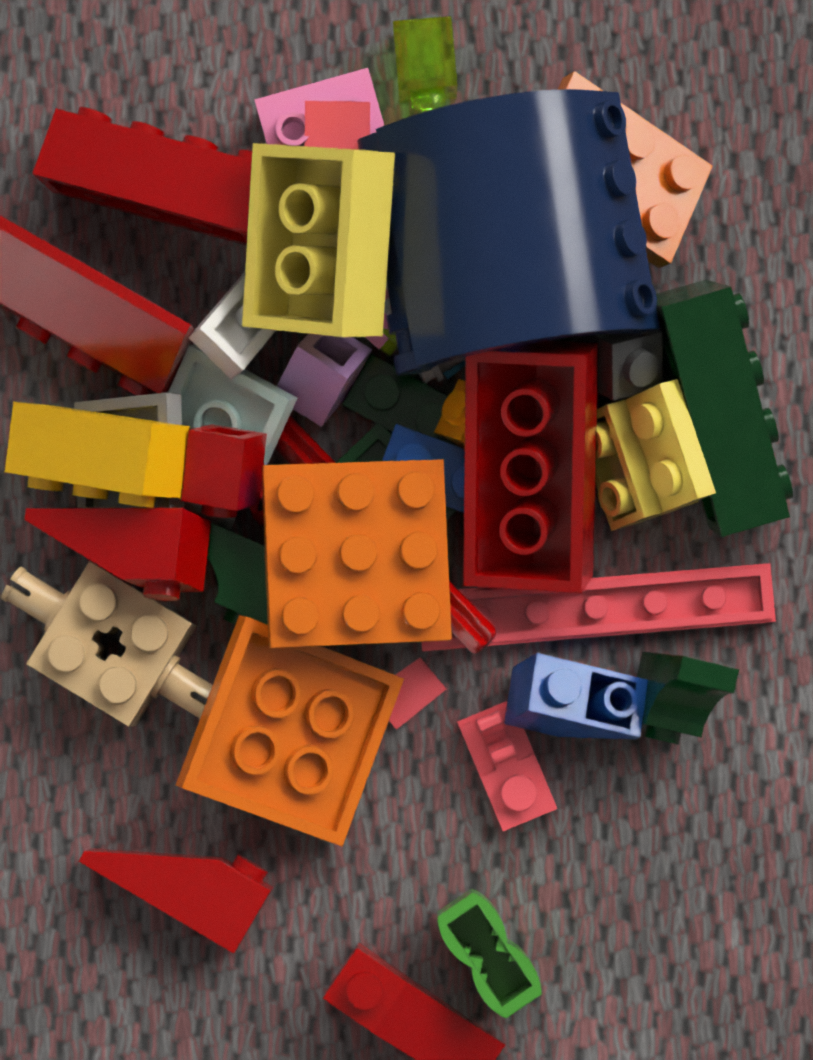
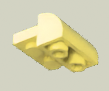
(648, 457)

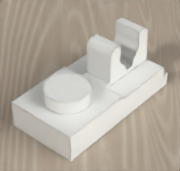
(224, 338)

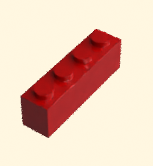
(147, 173)

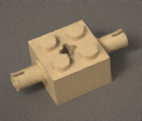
(73, 651)

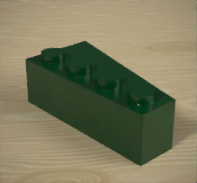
(719, 384)

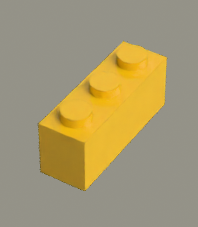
(96, 453)

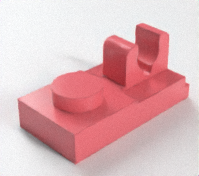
(506, 767)

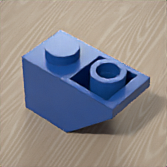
(575, 699)

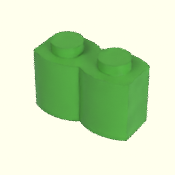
(498, 965)

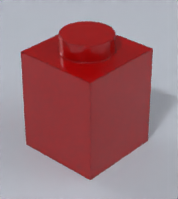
(223, 469)

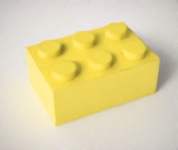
(318, 240)

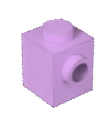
(323, 374)

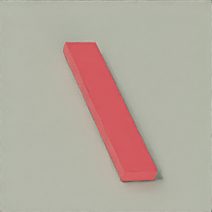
(626, 606)

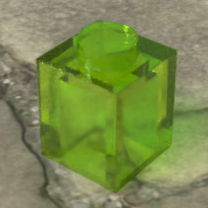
(425, 62)

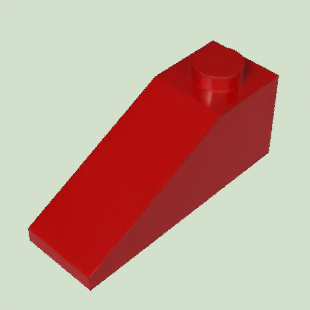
(144, 546)
(197, 890)
(406, 1012)

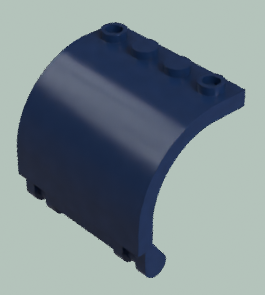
(513, 226)

